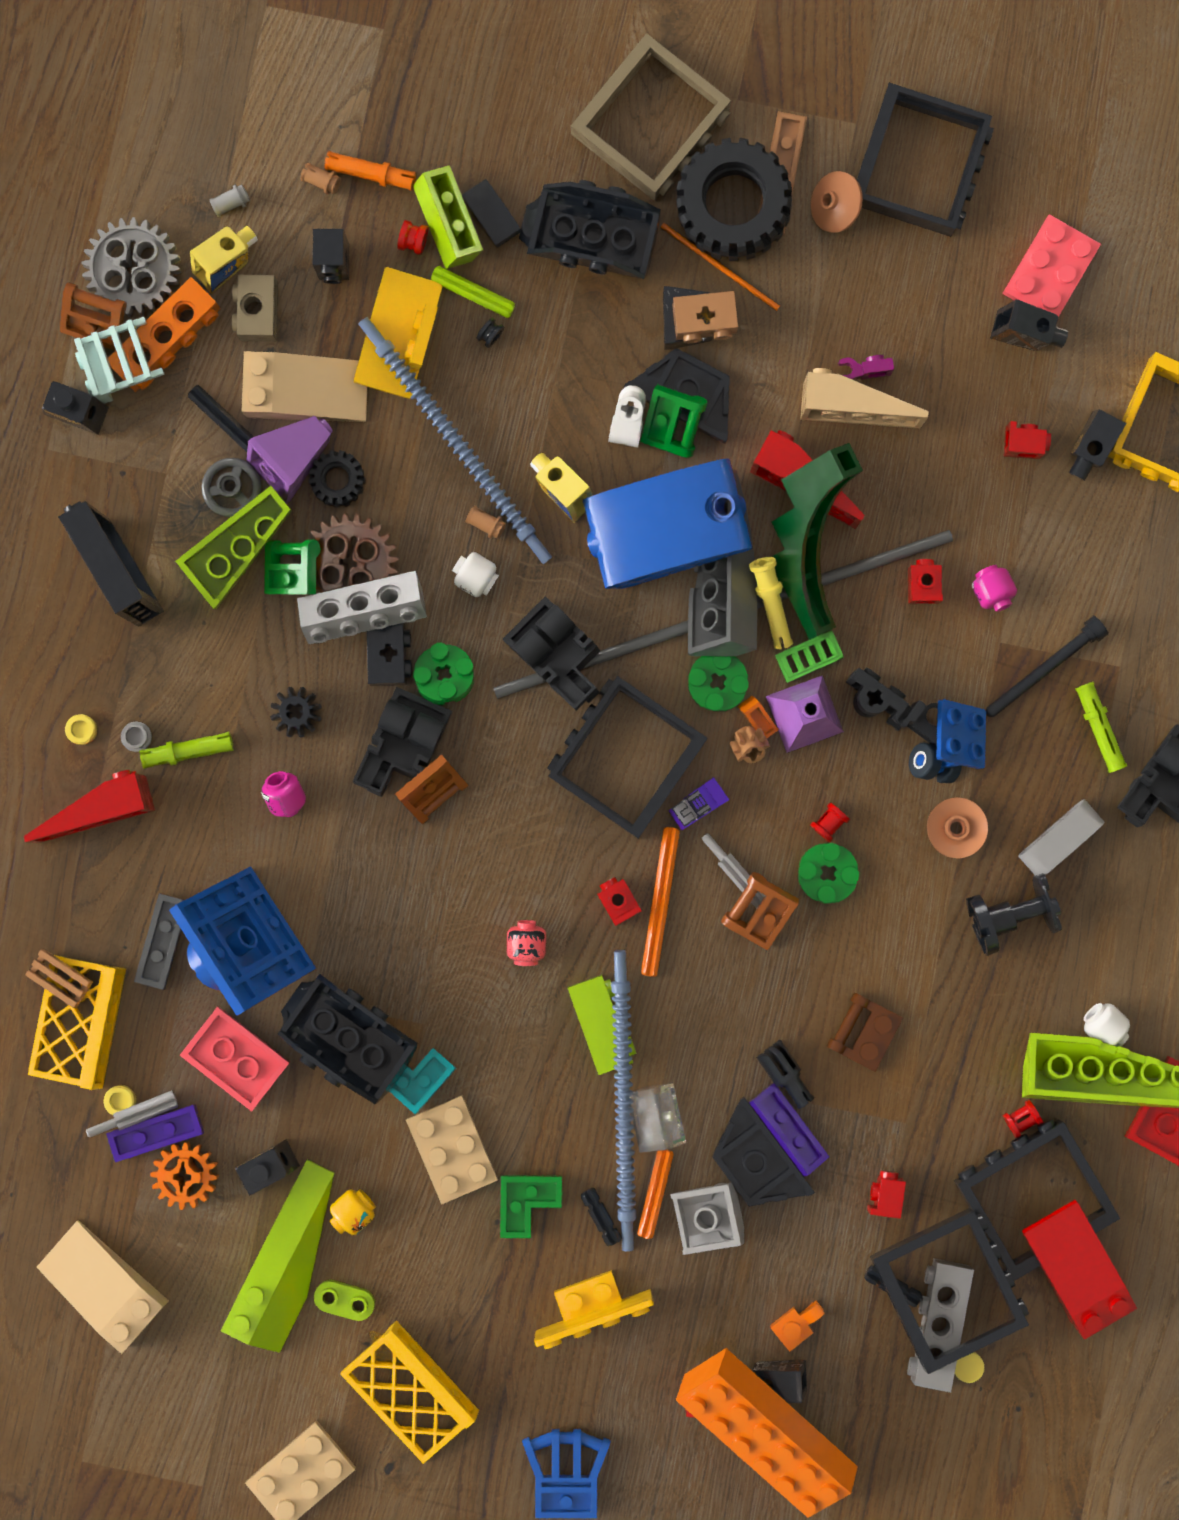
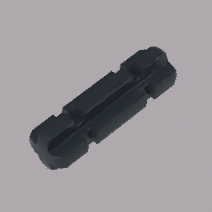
(600, 1217)
(912, 1295)

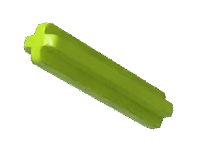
(473, 292)

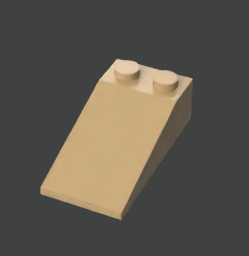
(301, 388)
(843, 400)
(102, 1286)

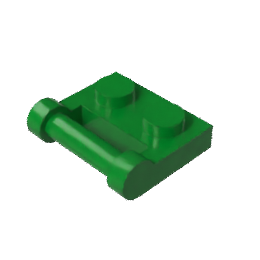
(664, 417)
(291, 578)

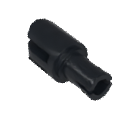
(785, 1072)

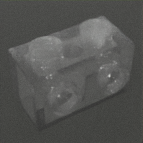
(657, 1118)

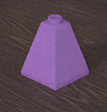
(287, 454)
(794, 724)

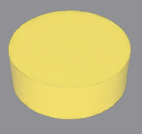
(81, 729)
(119, 1098)
(970, 1368)

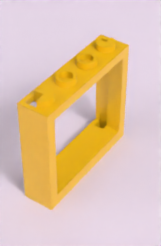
(1165, 368)

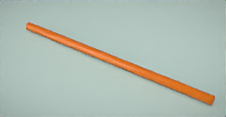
(714, 262)

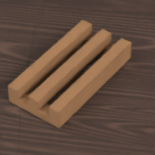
(39, 965)

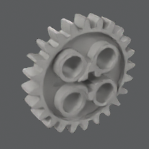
(158, 267)

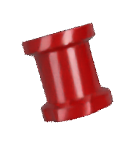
(830, 822)
(1017, 1128)

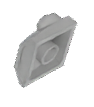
(709, 1218)

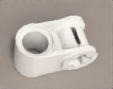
(627, 421)

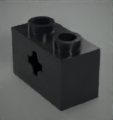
(331, 255)
(379, 669)

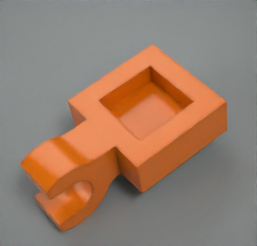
(794, 1326)

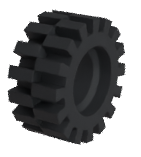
(337, 460)

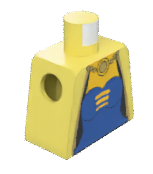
(221, 256)
(561, 485)

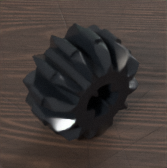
(297, 701)

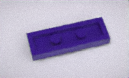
(789, 1130)
(155, 1133)

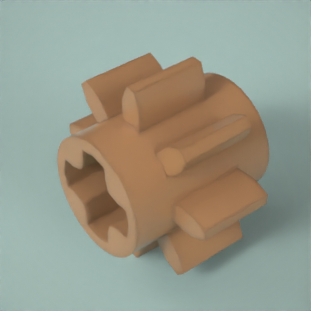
(749, 744)

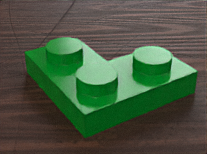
(521, 1194)

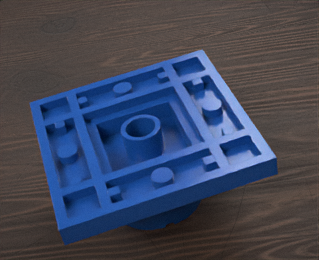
(240, 941)

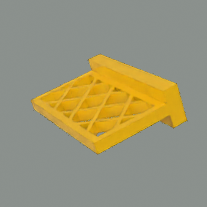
(99, 1033)
(433, 1381)

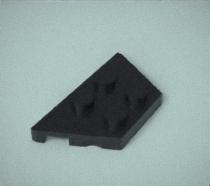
(695, 378)
(757, 1161)

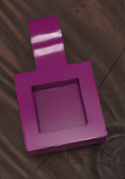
(873, 367)

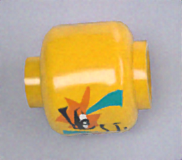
(352, 1212)

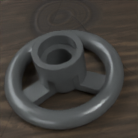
(238, 466)

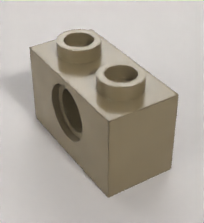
(264, 323)

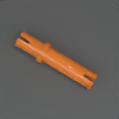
(371, 171)

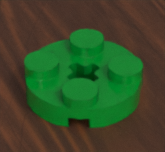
(441, 657)
(714, 698)
(827, 890)

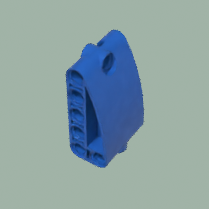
(666, 524)

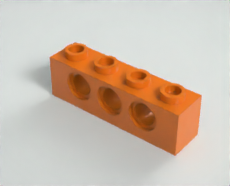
(167, 318)

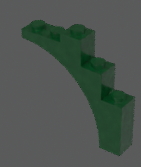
(800, 532)

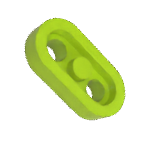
(344, 1296)

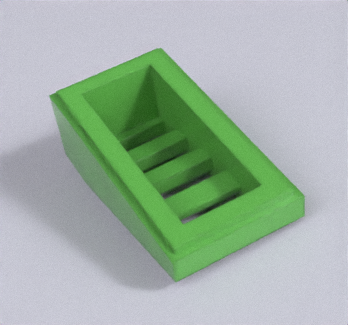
(833, 646)

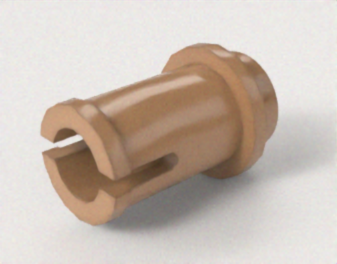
(320, 178)
(489, 524)

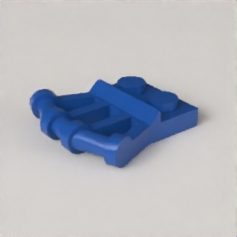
(566, 1494)

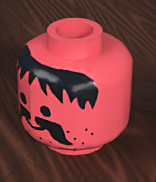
(526, 943)

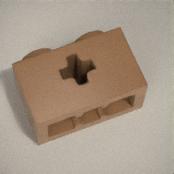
(719, 308)

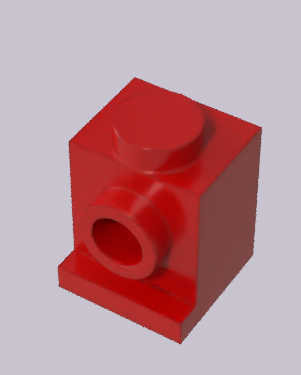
(1026, 441)
(917, 591)
(627, 909)
(887, 1195)

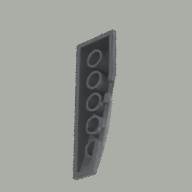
(724, 603)

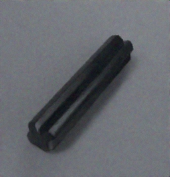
(220, 416)

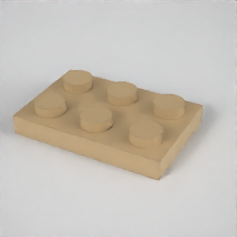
(451, 1149)
(300, 1474)

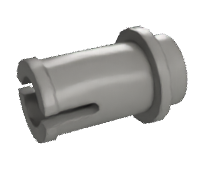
(230, 200)

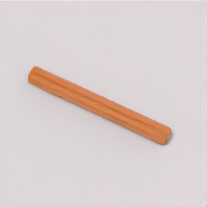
(660, 902)

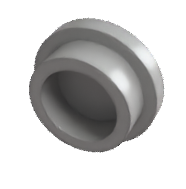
(136, 736)

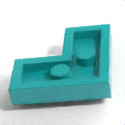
(418, 1085)

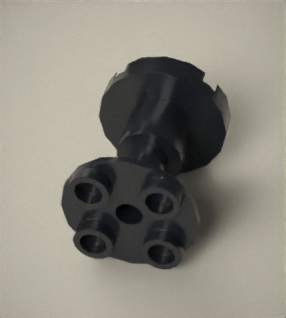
(1003, 918)

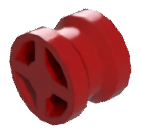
(413, 237)

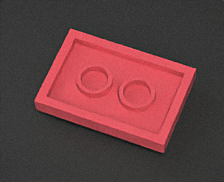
(1052, 266)
(235, 1058)

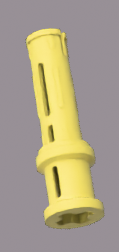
(769, 590)

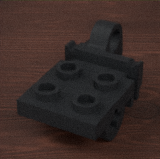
(555, 651)
(892, 702)
(404, 740)
(1157, 784)

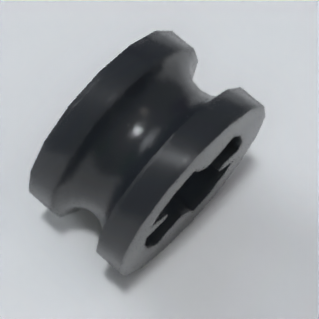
(490, 332)

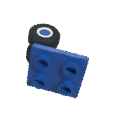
(959, 744)

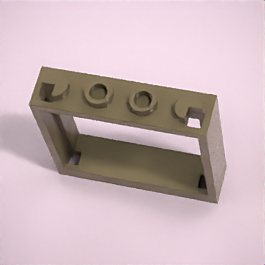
(614, 86)

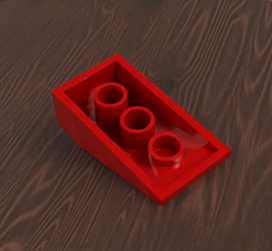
(782, 457)
(109, 802)
(1079, 1270)

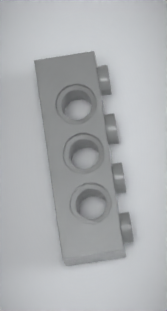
(361, 607)
(937, 1276)

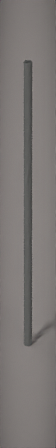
(682, 628)

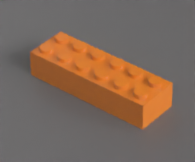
(767, 1433)

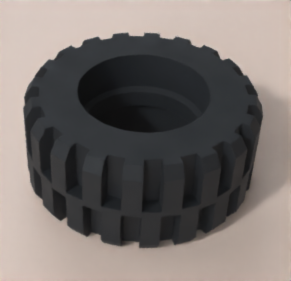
(725, 161)

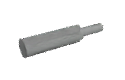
(732, 868)
(137, 1113)

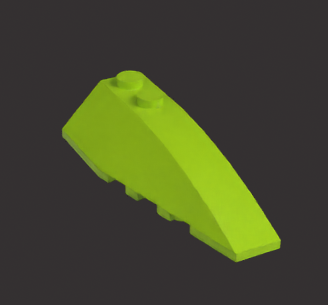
(1096, 1073)
(284, 1265)

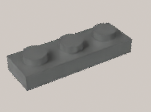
(159, 945)

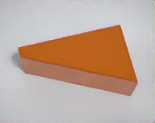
(757, 716)

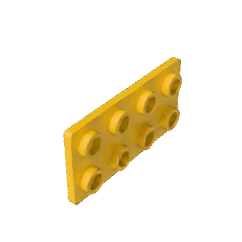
(405, 316)
(589, 1305)

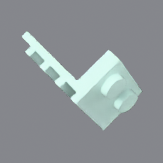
(94, 361)

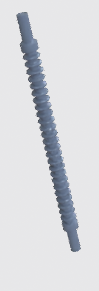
(385, 350)
(620, 988)

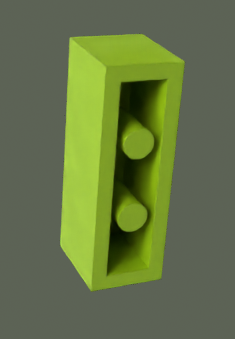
(447, 217)
(595, 1013)

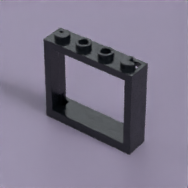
(943, 110)
(110, 563)
(592, 717)
(1020, 1147)
(991, 1254)

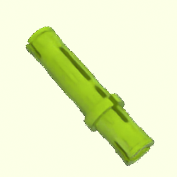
(1105, 738)
(181, 751)

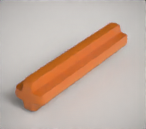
(655, 1194)

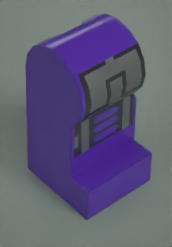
(698, 804)

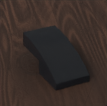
(491, 213)

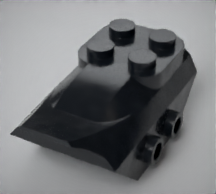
(592, 228)
(345, 1038)

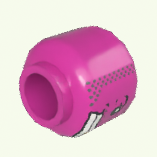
(994, 588)
(283, 794)

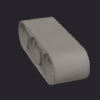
(1061, 838)

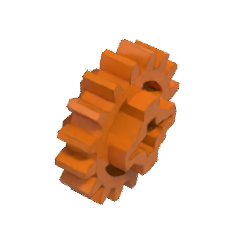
(197, 1175)

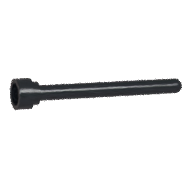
(1092, 631)

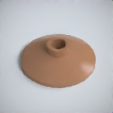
(845, 203)
(972, 822)

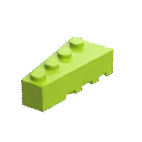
(230, 549)

